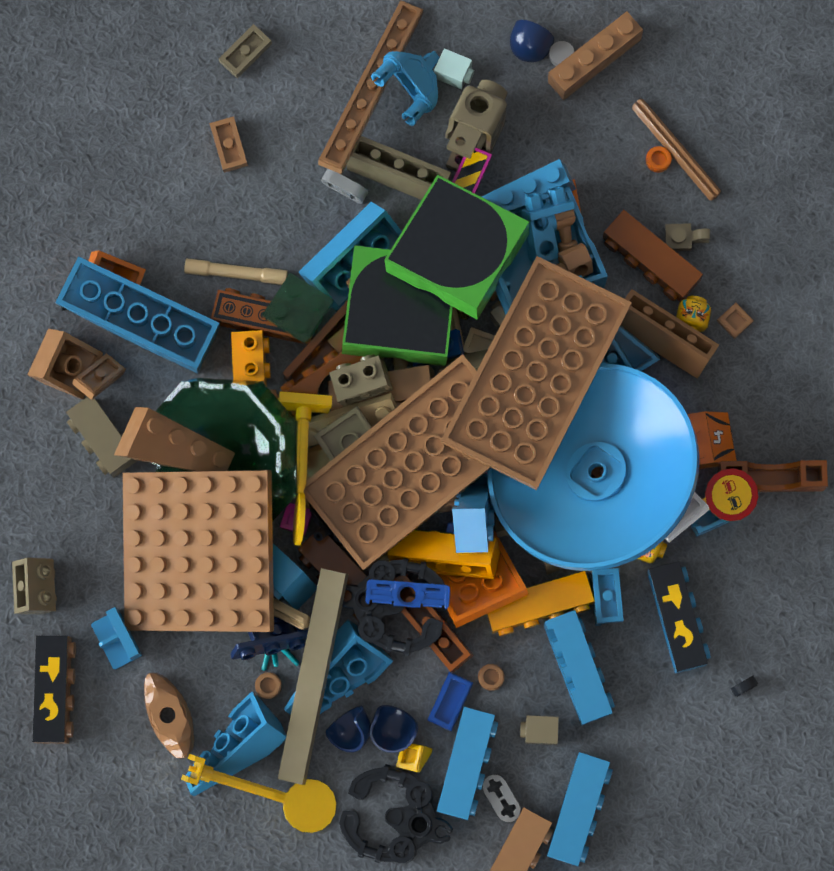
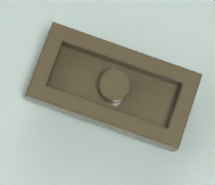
(245, 51)

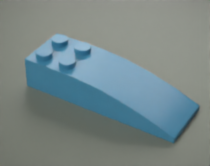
(138, 314)

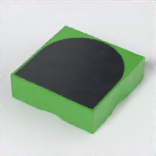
(457, 246)
(393, 316)

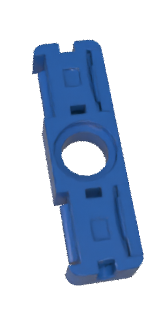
(389, 591)

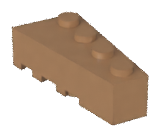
(167, 443)

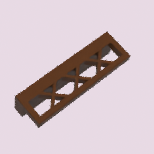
(317, 347)

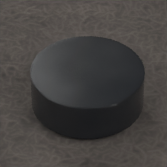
(744, 686)

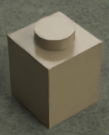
(540, 730)

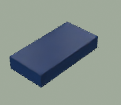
(450, 701)

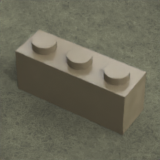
(99, 436)

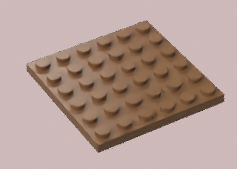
(198, 551)

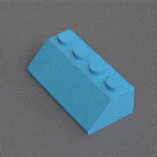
(333, 263)

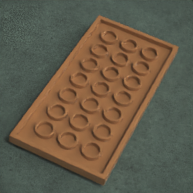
(536, 372)
(397, 471)

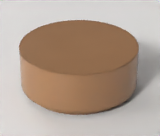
(491, 677)
(268, 685)

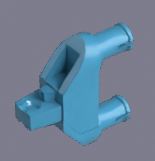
(416, 77)

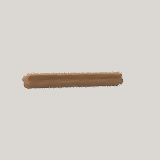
(676, 149)

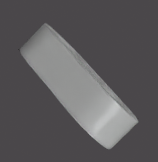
(344, 186)
(507, 795)

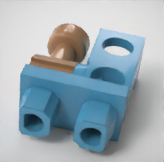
(547, 218)

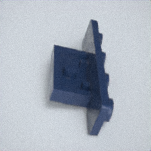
(283, 637)

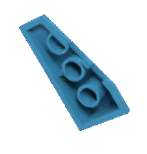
(248, 738)

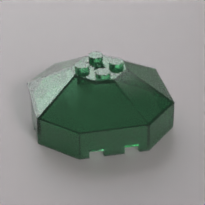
(238, 415)

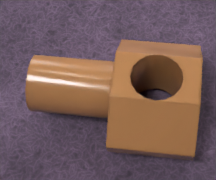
(576, 260)

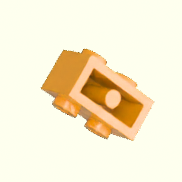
(250, 358)

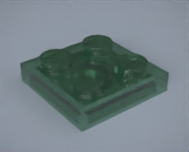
(298, 308)

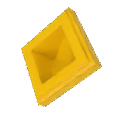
(413, 757)

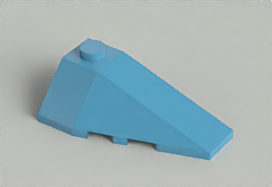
(351, 665)

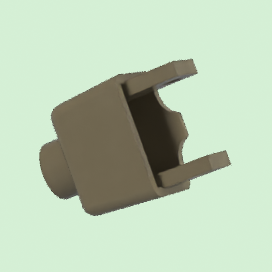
(476, 121)

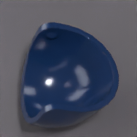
(530, 41)
(392, 729)
(350, 730)

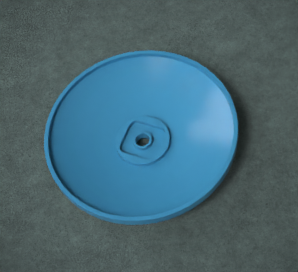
(647, 482)

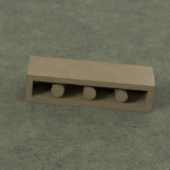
(393, 168)

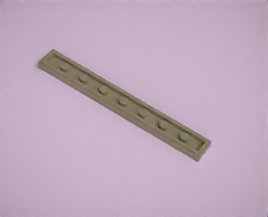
(313, 676)

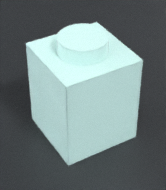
(454, 69)

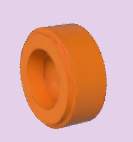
(658, 159)

